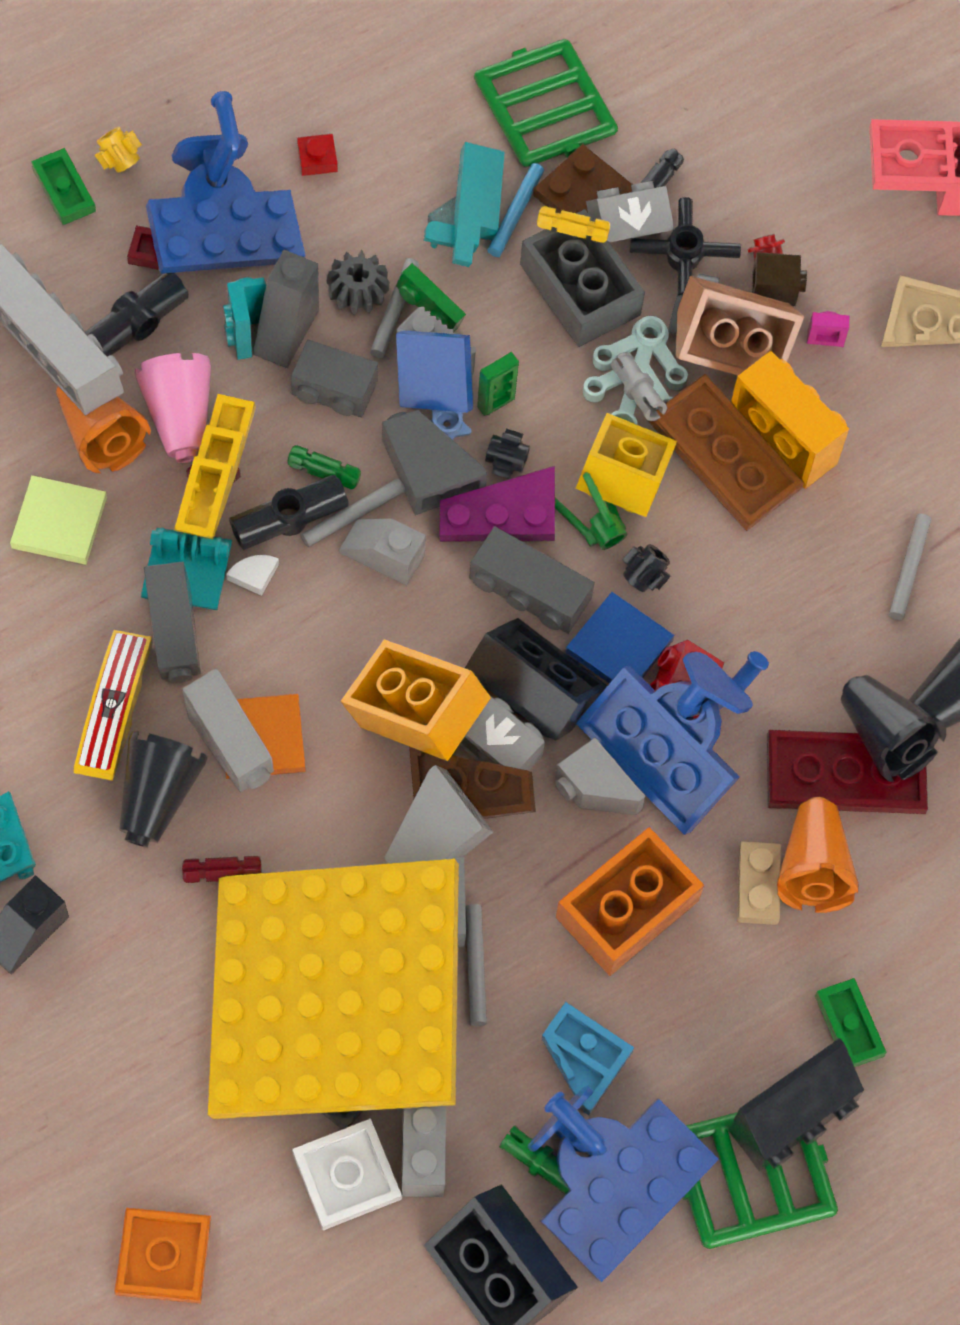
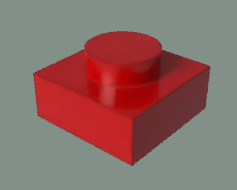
(317, 154)

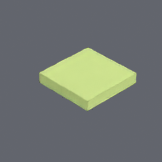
(58, 520)

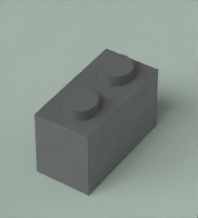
(334, 379)

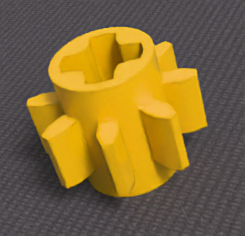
(118, 149)

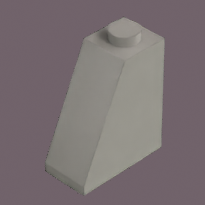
(227, 731)
(438, 823)

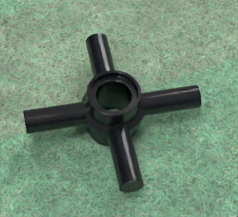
(685, 236)

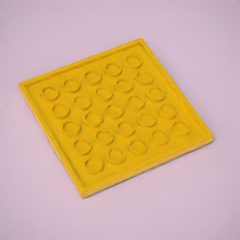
(335, 990)

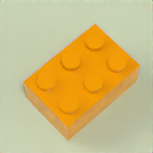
(790, 417)
(416, 699)

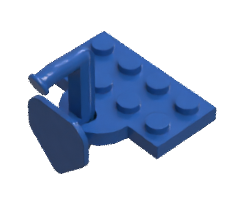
(219, 224)
(662, 743)
(624, 1181)

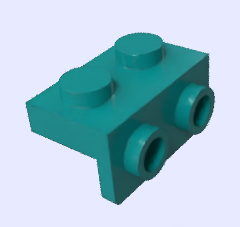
(242, 310)

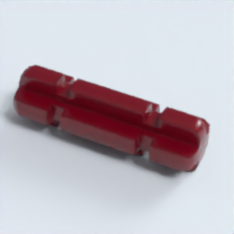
(219, 867)

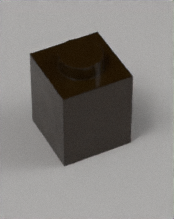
(778, 277)

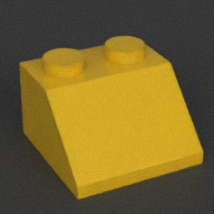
(627, 464)

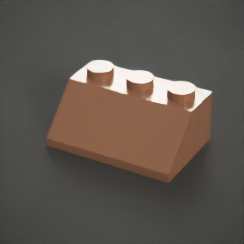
(732, 326)

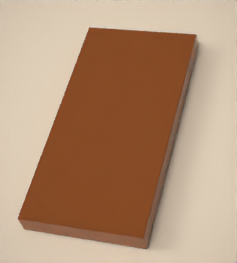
(727, 452)

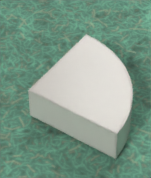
(253, 572)

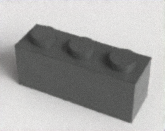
(531, 580)

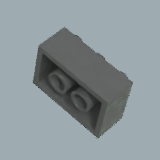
(582, 282)

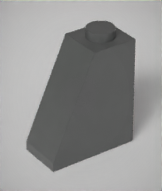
(287, 308)
(429, 461)
(172, 621)

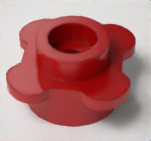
(767, 244)

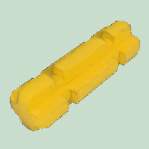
(573, 224)

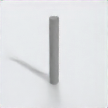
(390, 318)
(353, 512)
(910, 567)
(476, 972)

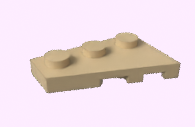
(922, 315)

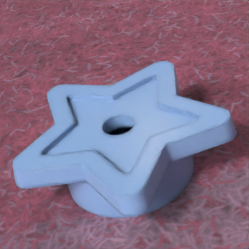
(457, 426)

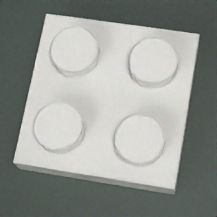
(346, 1174)

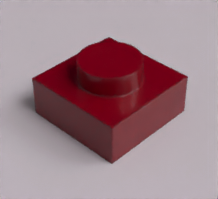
(142, 249)

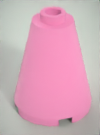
(177, 401)

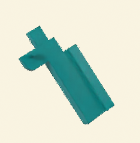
(476, 204)

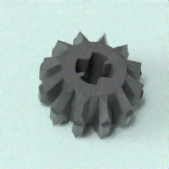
(357, 282)

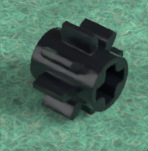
(507, 453)
(646, 568)

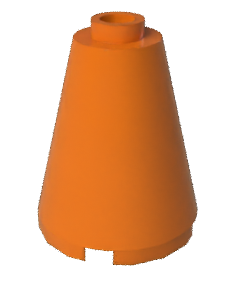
(106, 436)
(817, 860)

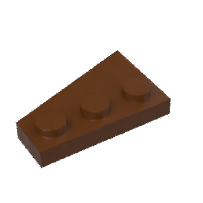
(489, 786)

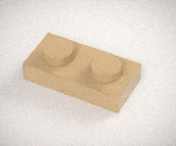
(758, 883)

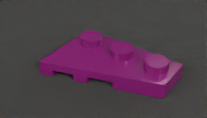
(516, 506)

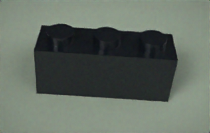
(534, 678)
(798, 1107)
(500, 1262)

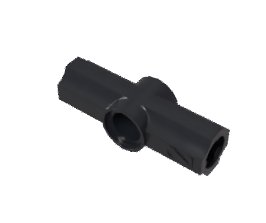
(138, 314)
(268, 522)

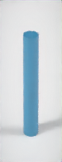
(515, 210)

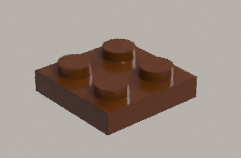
(578, 181)

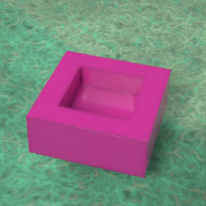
(828, 329)

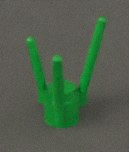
(606, 526)

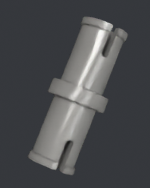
(638, 386)

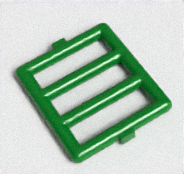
(576, 73)
(749, 1226)

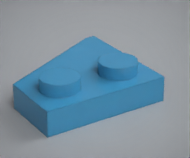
(585, 1053)

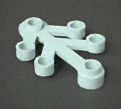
(645, 347)

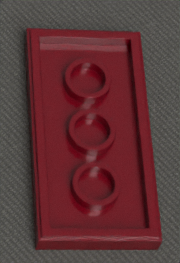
(836, 769)

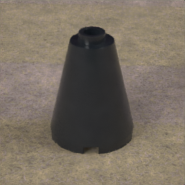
(941, 689)
(891, 727)
(155, 785)

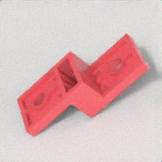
(934, 169)

